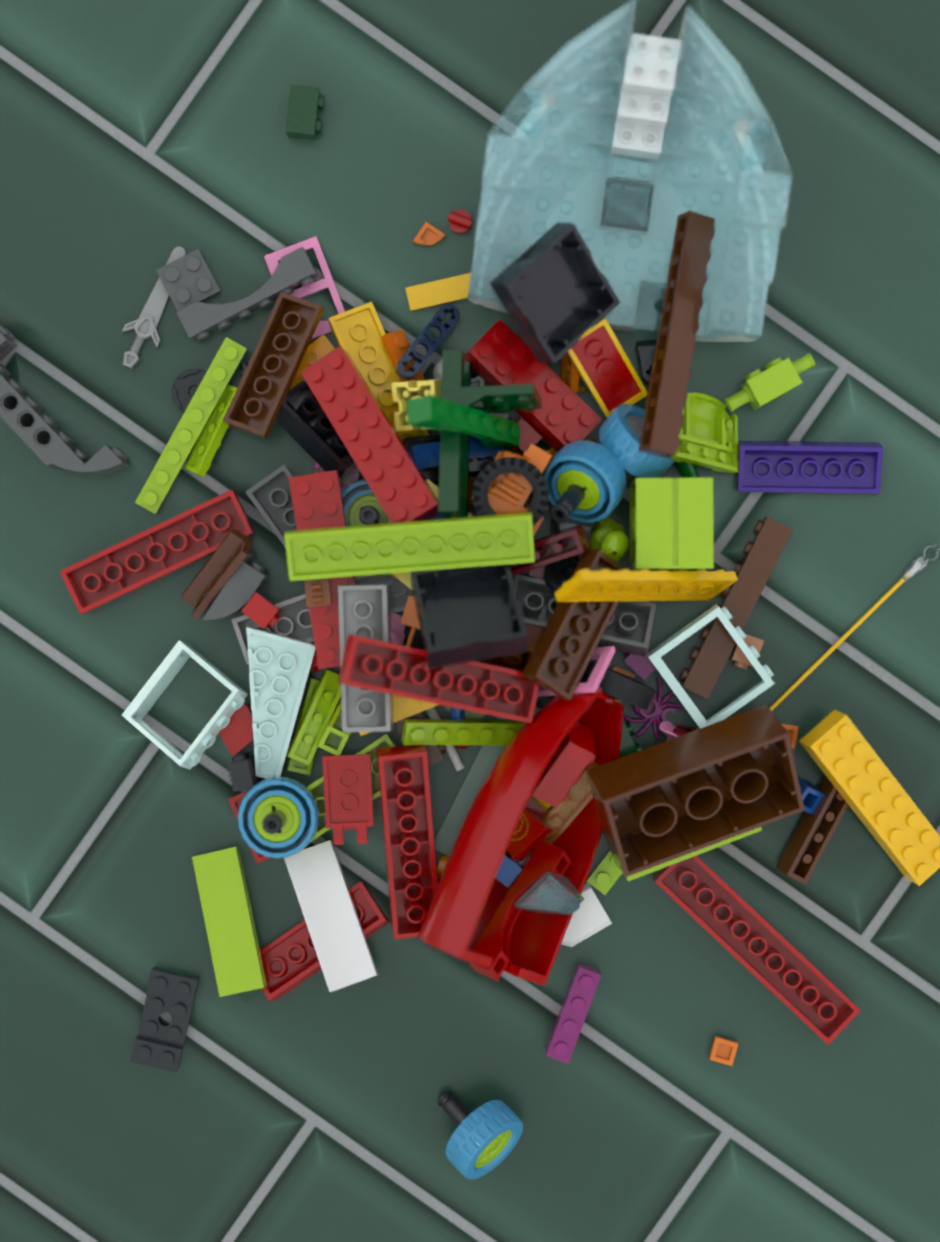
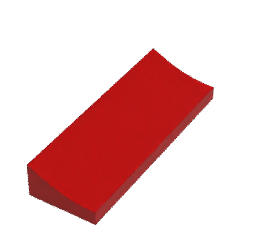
(293, 957)

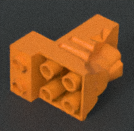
(510, 490)

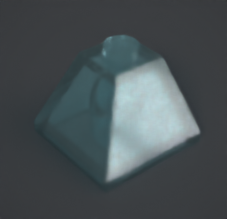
(551, 896)

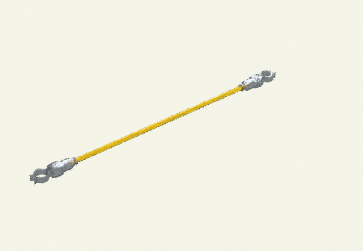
(916, 566)

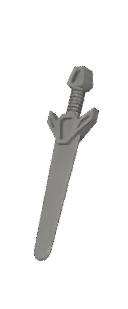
(149, 318)

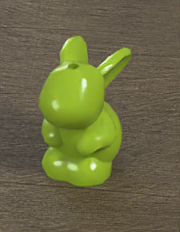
(610, 539)

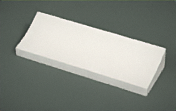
(330, 916)

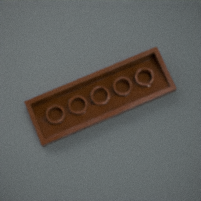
(273, 365)
(571, 635)

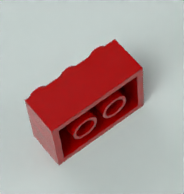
(566, 766)

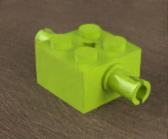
(770, 384)

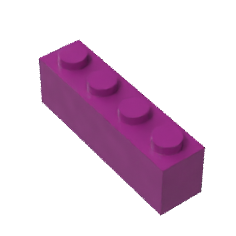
(573, 1012)

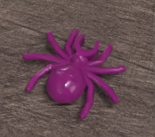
(655, 711)

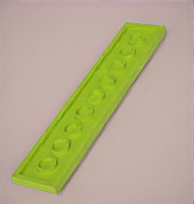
(410, 546)

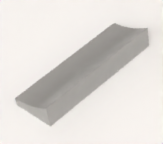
(367, 614)

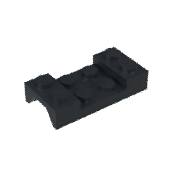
(161, 1043)

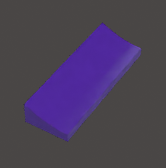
(809, 467)

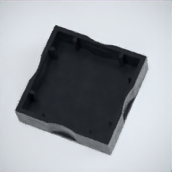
(555, 292)
(468, 614)

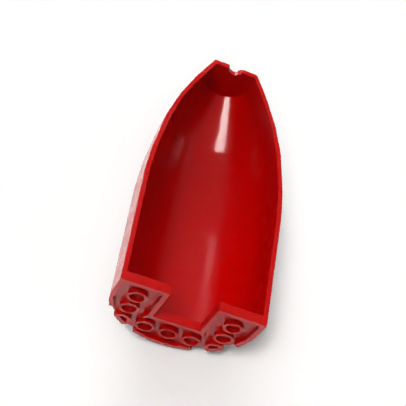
(468, 885)

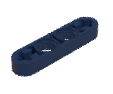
(427, 341)

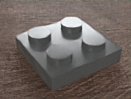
(188, 280)

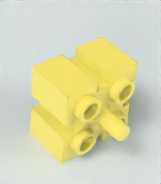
(408, 390)

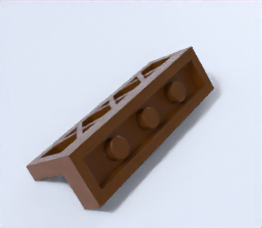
(216, 571)

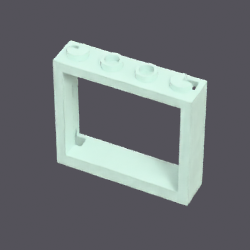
(738, 636)
(156, 686)

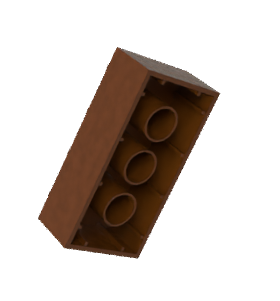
(696, 790)

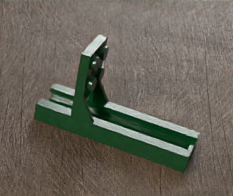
(456, 445)

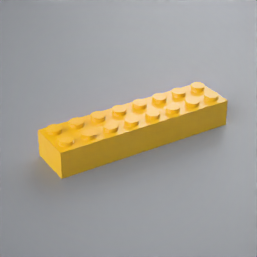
(875, 796)

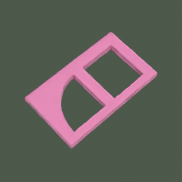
(273, 259)
(604, 657)

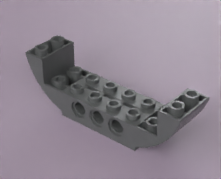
(60, 449)

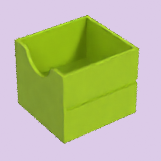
(671, 523)

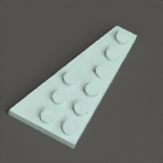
(277, 684)

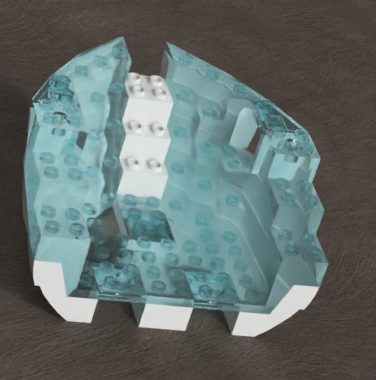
(620, 145)

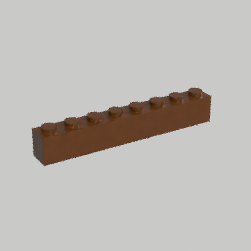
(739, 600)

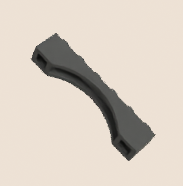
(291, 272)

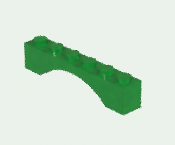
(442, 414)

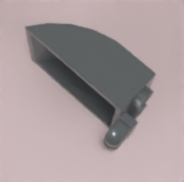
(238, 590)

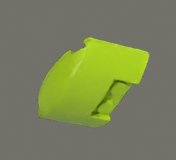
(708, 435)

